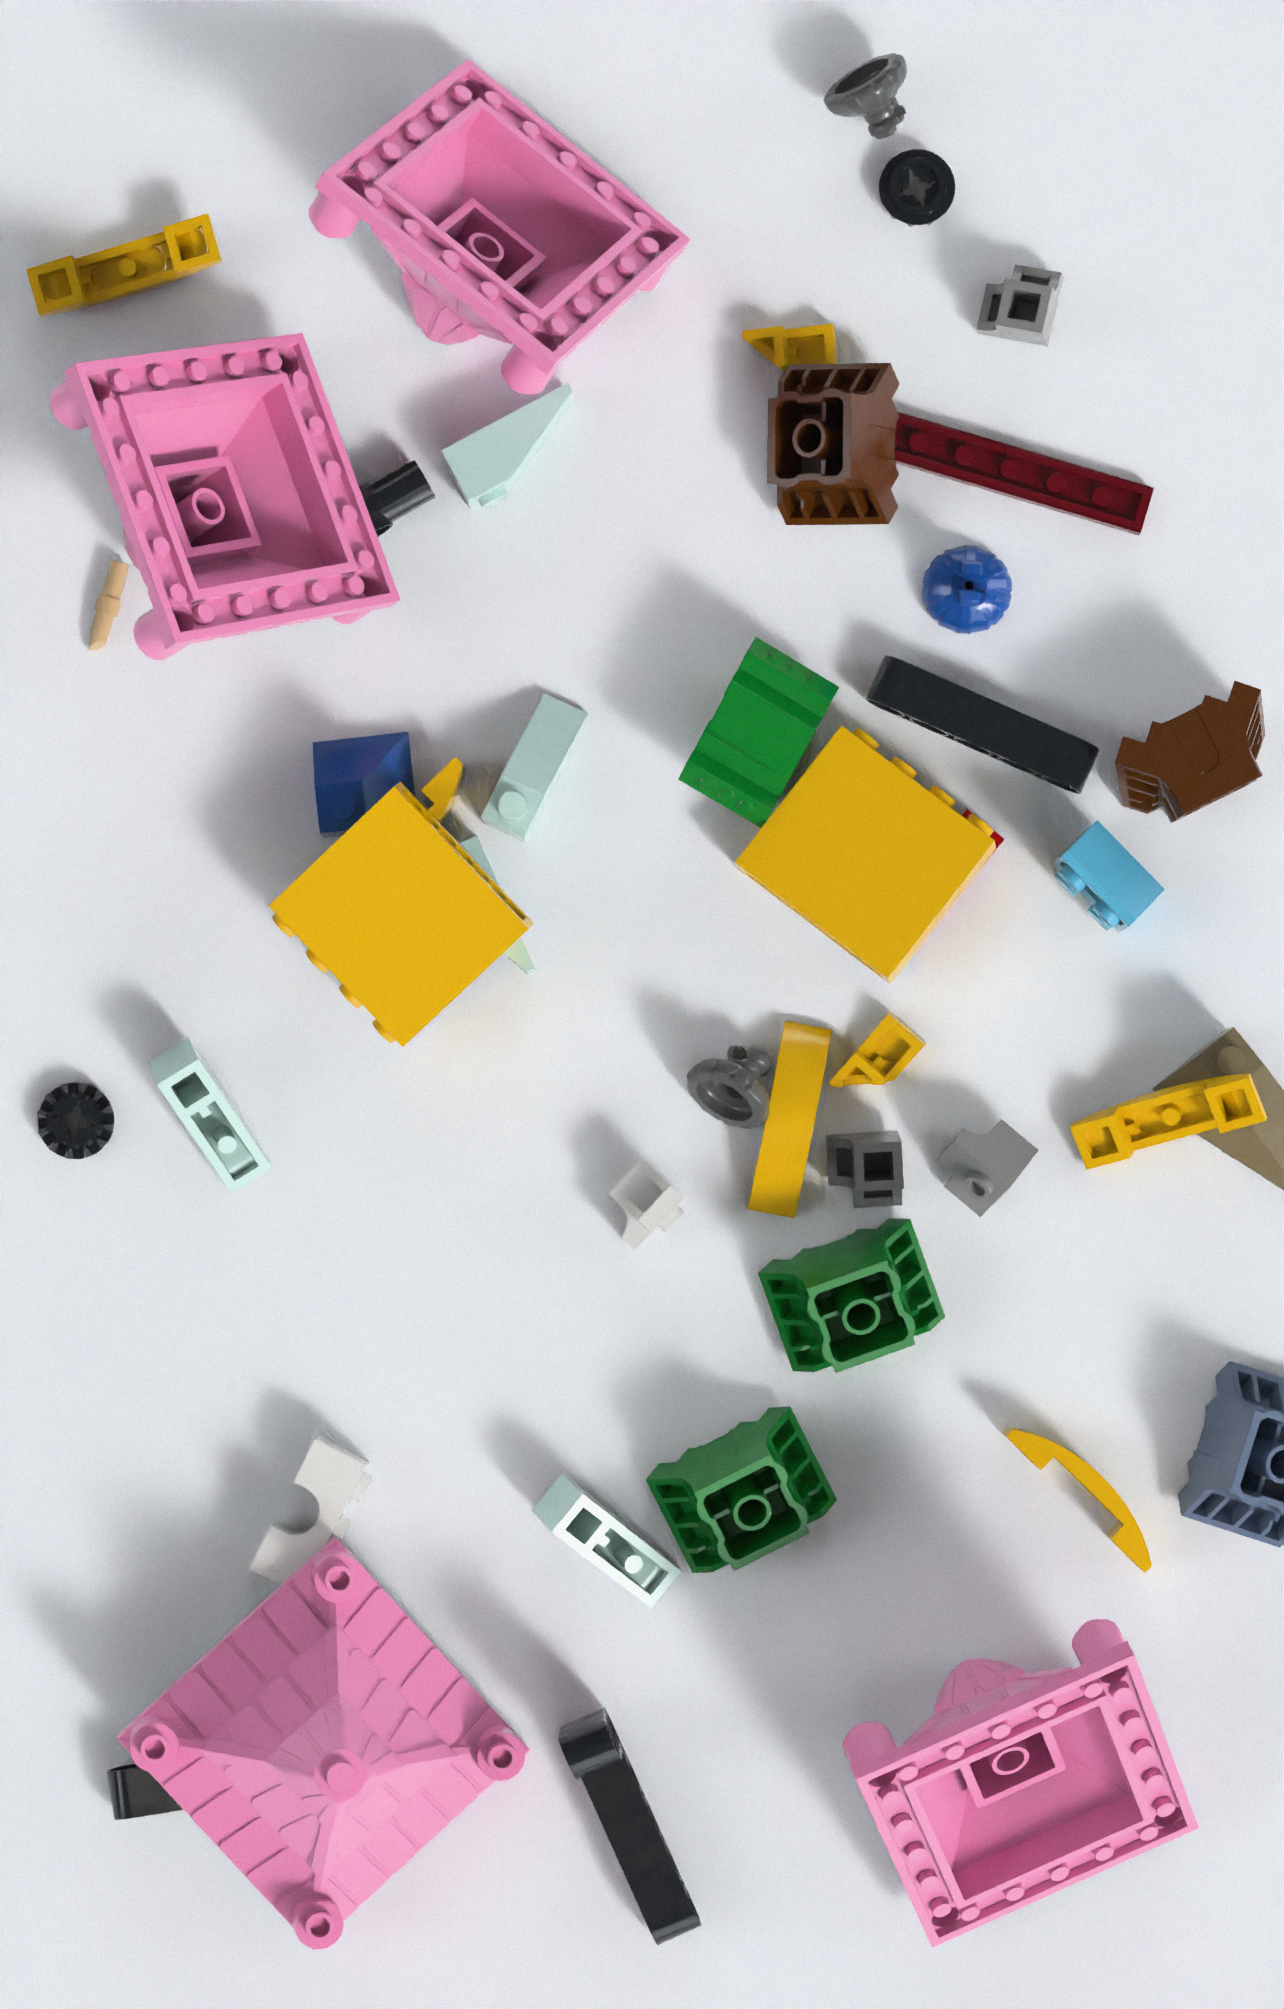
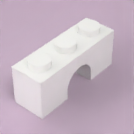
(334, 1480)

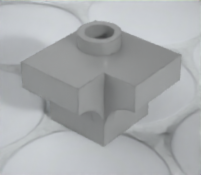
(1022, 306)
(985, 1164)

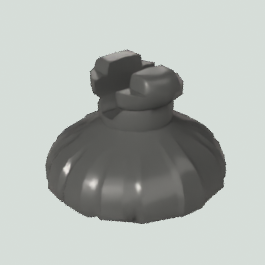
(871, 93)
(732, 1087)

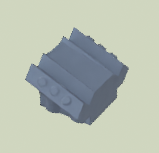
(1240, 1457)

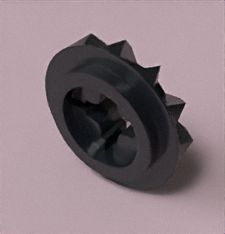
(926, 168)
(93, 1106)

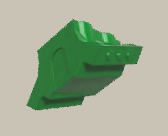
(758, 732)
(852, 1298)
(742, 1493)

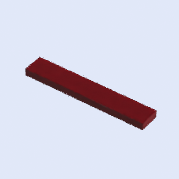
(1021, 474)

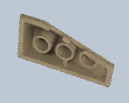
(1255, 1145)

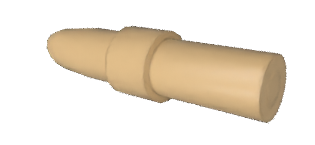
(107, 604)

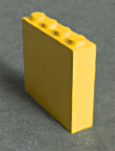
(867, 852)
(399, 915)

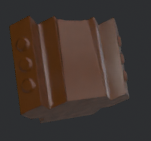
(834, 444)
(1194, 756)

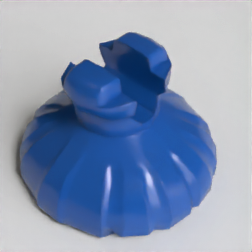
(954, 604)

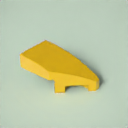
(795, 345)
(880, 1055)

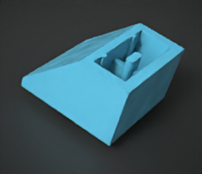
(1106, 878)

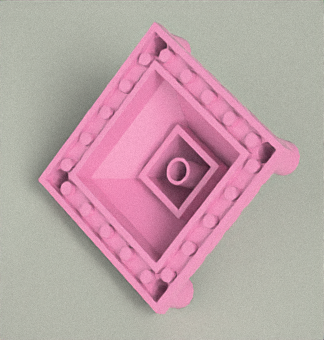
(497, 224)
(229, 489)
(323, 1743)
(1021, 1783)

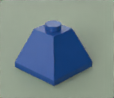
(356, 775)

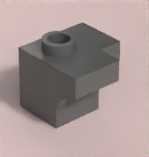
(869, 1165)

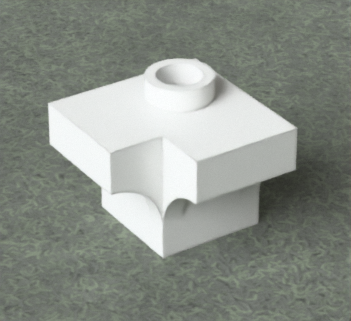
(647, 1203)

